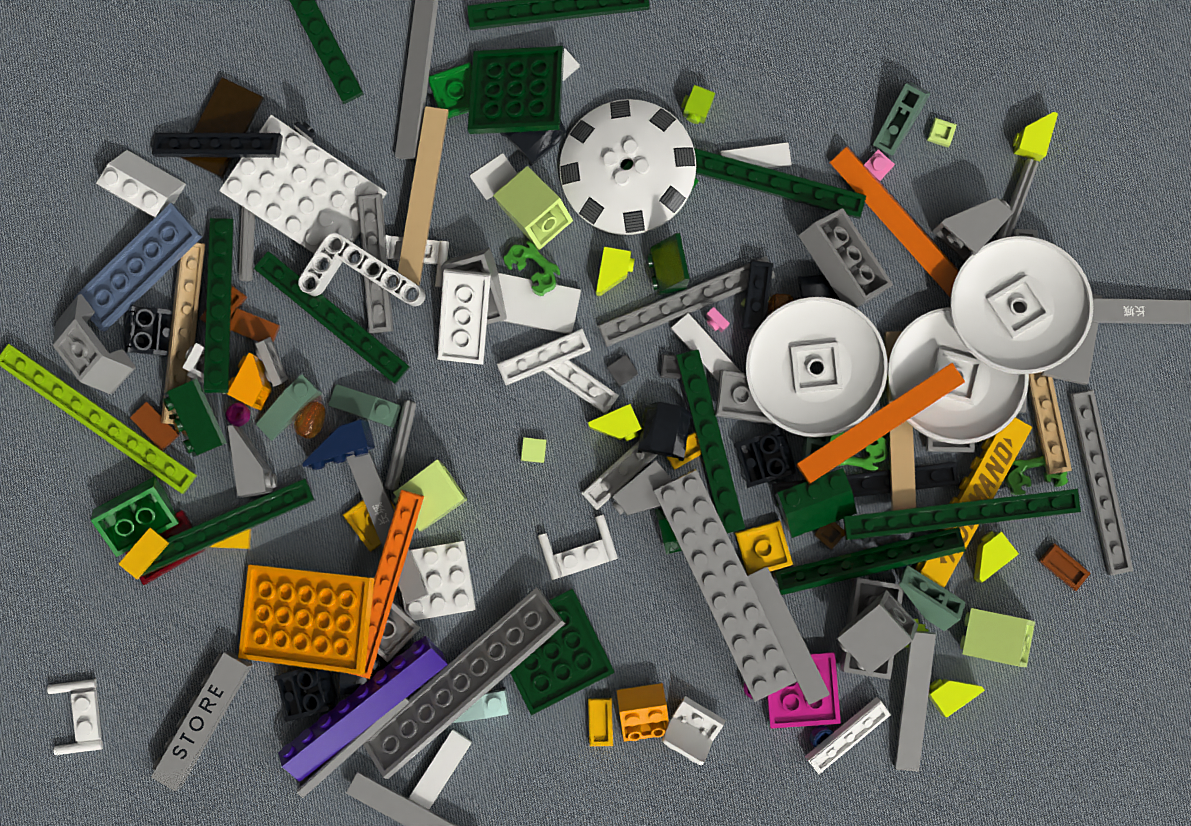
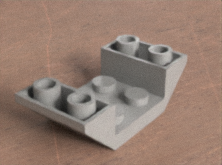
(86, 353)

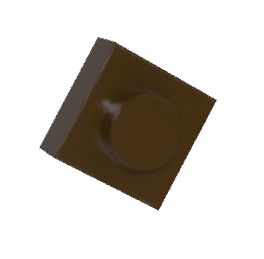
(830, 535)

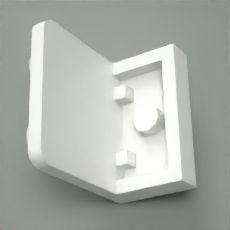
(195, 362)
(692, 730)

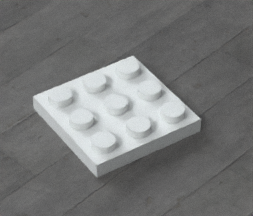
(446, 580)

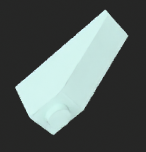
(490, 705)

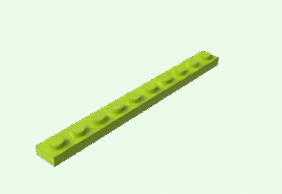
(96, 419)

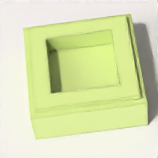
(941, 132)
(533, 450)

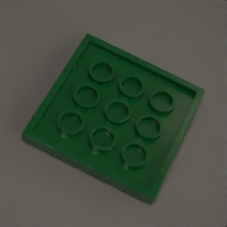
(516, 90)
(564, 661)

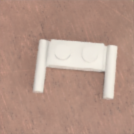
(435, 254)
(580, 557)
(85, 716)

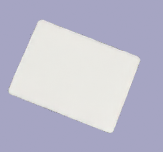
(493, 176)

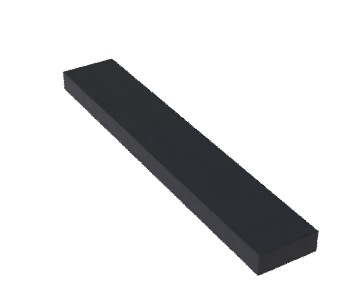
(217, 145)

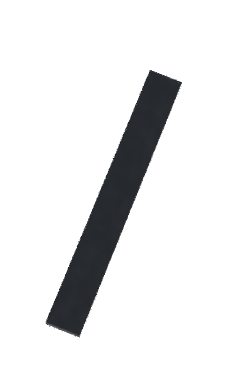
(879, 481)

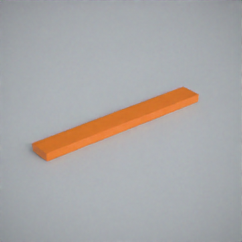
(896, 219)
(880, 423)
(390, 570)

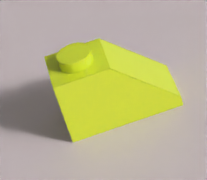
(1035, 138)
(613, 269)
(618, 424)
(992, 555)
(952, 695)

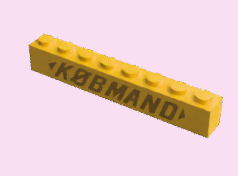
(981, 484)

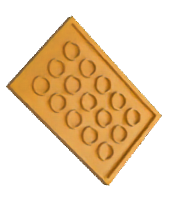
(306, 618)

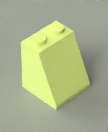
(533, 207)
(439, 493)
(997, 637)

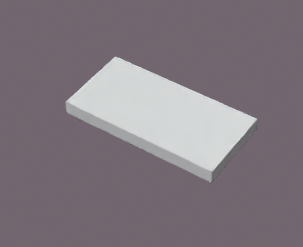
(550, 312)
(463, 316)

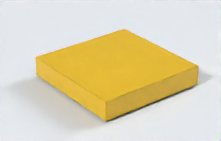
(361, 522)
(764, 547)

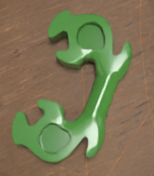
(518, 255)
(876, 454)
(1016, 478)

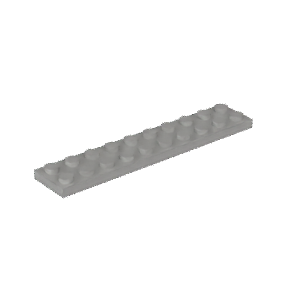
(725, 585)
(463, 682)

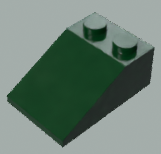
(668, 265)

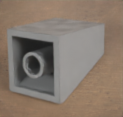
(973, 227)
(639, 492)
(878, 633)

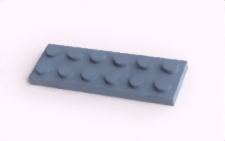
(139, 266)

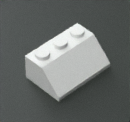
(140, 183)

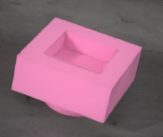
(879, 165)
(716, 320)

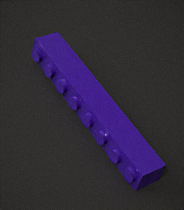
(362, 708)

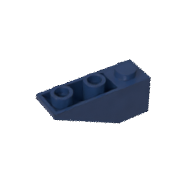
(345, 441)

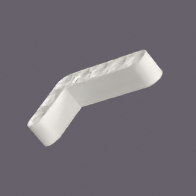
(363, 266)

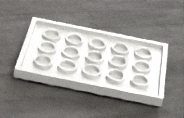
(301, 191)

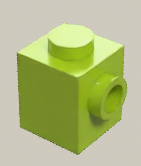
(697, 104)

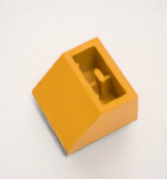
(250, 383)
(643, 712)

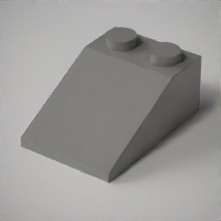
(482, 262)
(251, 471)
(397, 632)

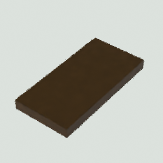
(228, 111)

